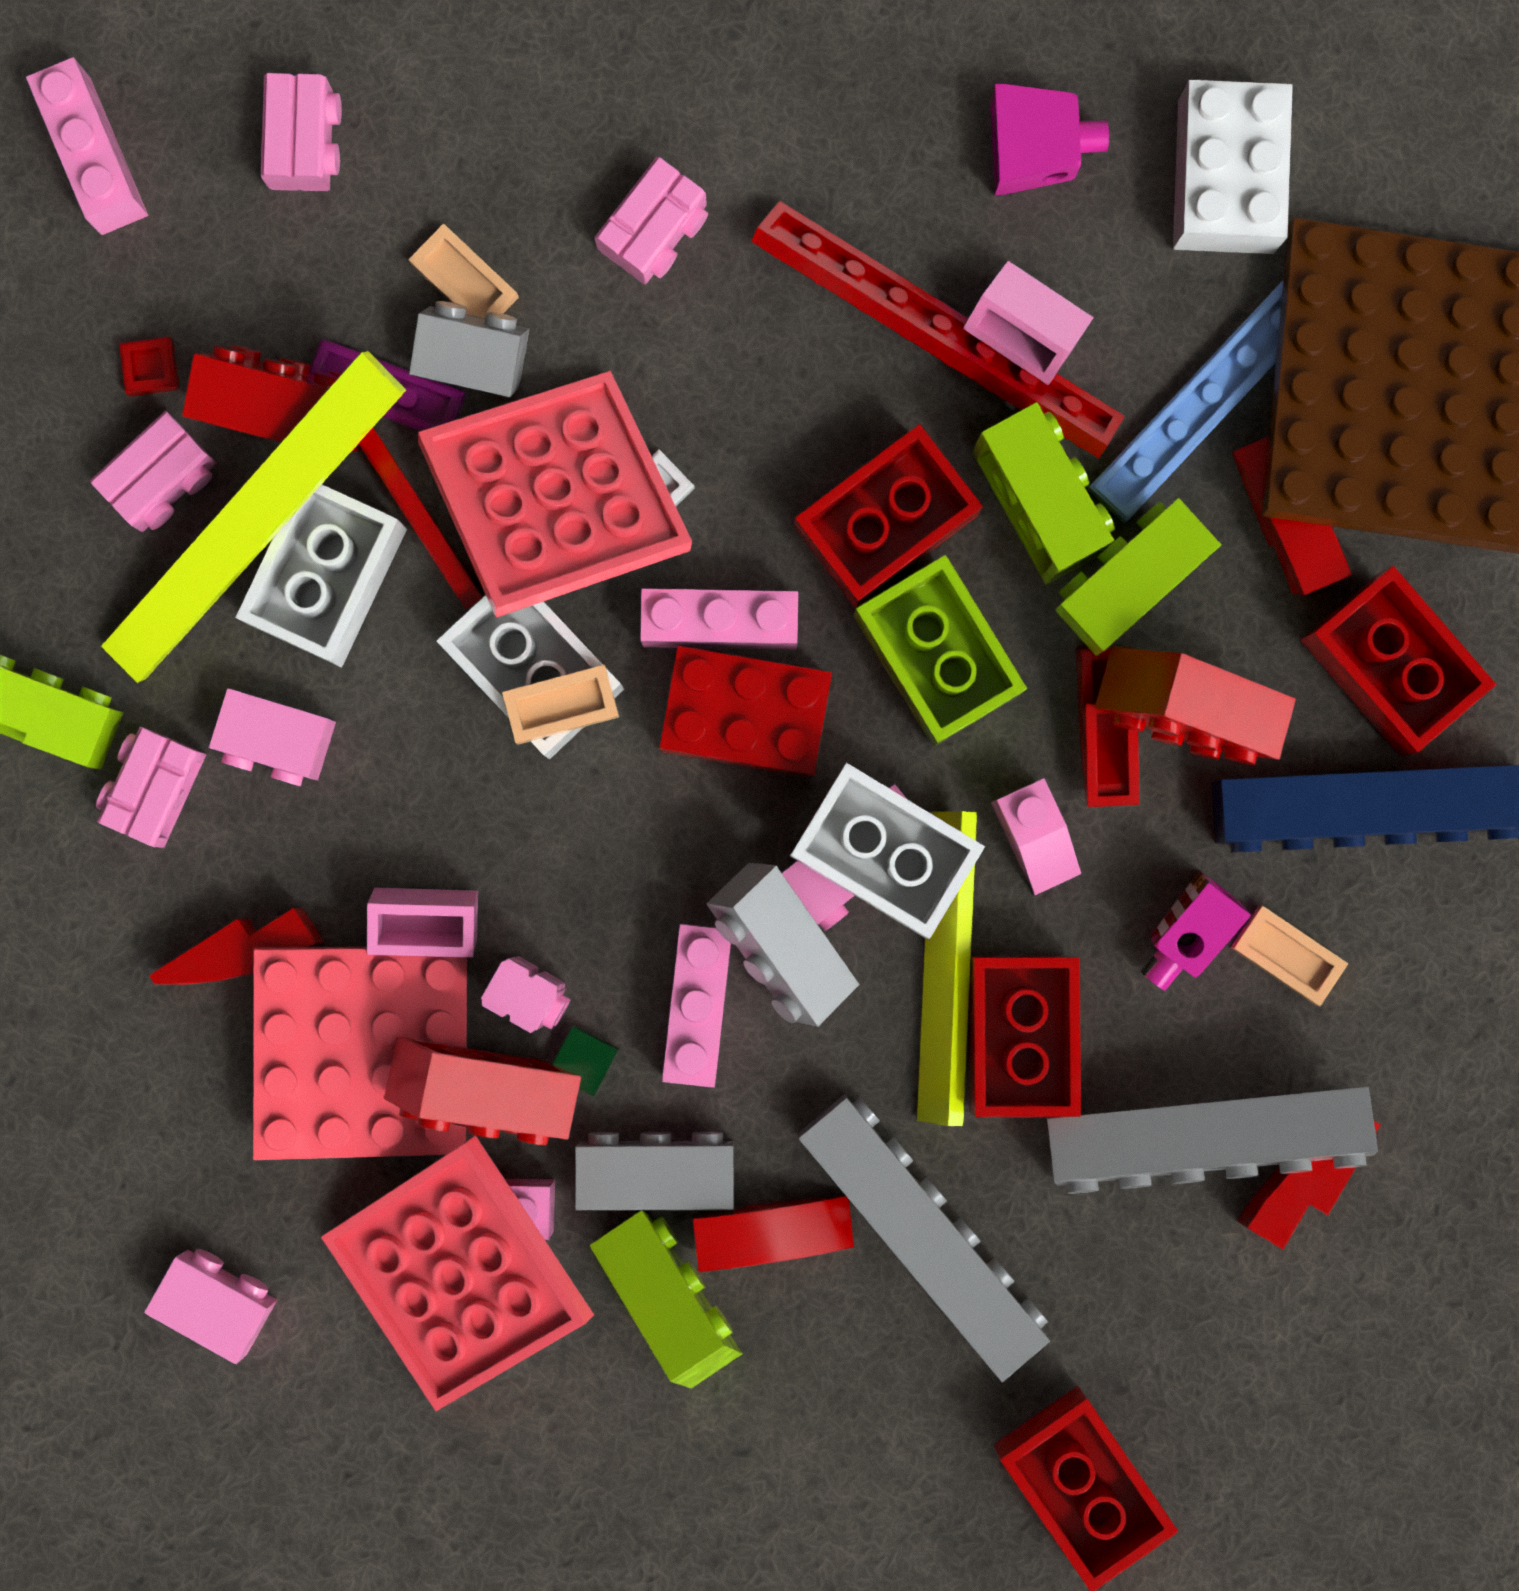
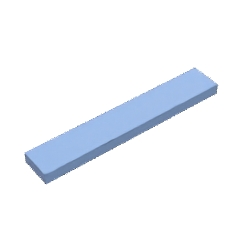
(1192, 412)

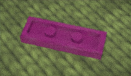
(421, 405)

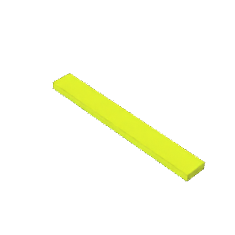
(254, 516)

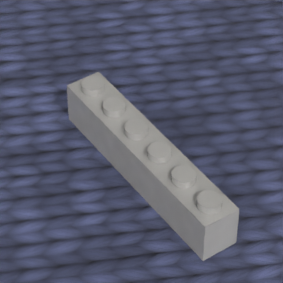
(1213, 1137)
(923, 1236)

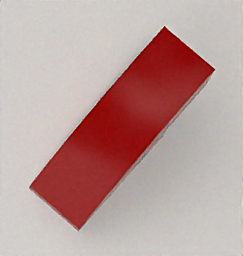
(1305, 550)
(1107, 750)
(231, 949)
(1286, 1197)
(772, 1232)

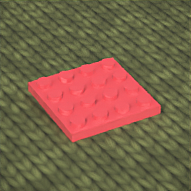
(553, 493)
(328, 1046)
(457, 1274)

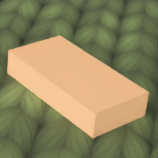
(462, 274)
(560, 704)
(1289, 955)

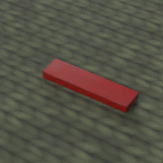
(420, 519)

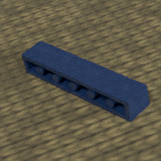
(1367, 805)

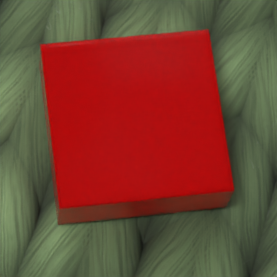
(149, 366)

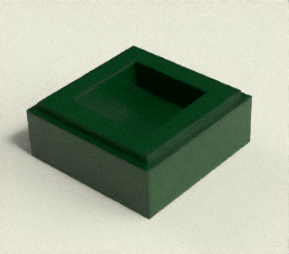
(586, 1057)

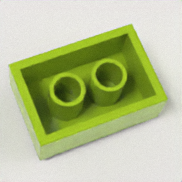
(1043, 492)
(939, 650)

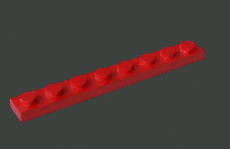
(930, 325)

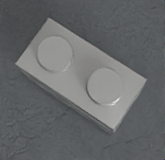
(469, 349)

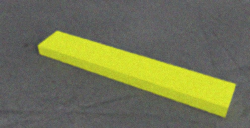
(947, 1000)

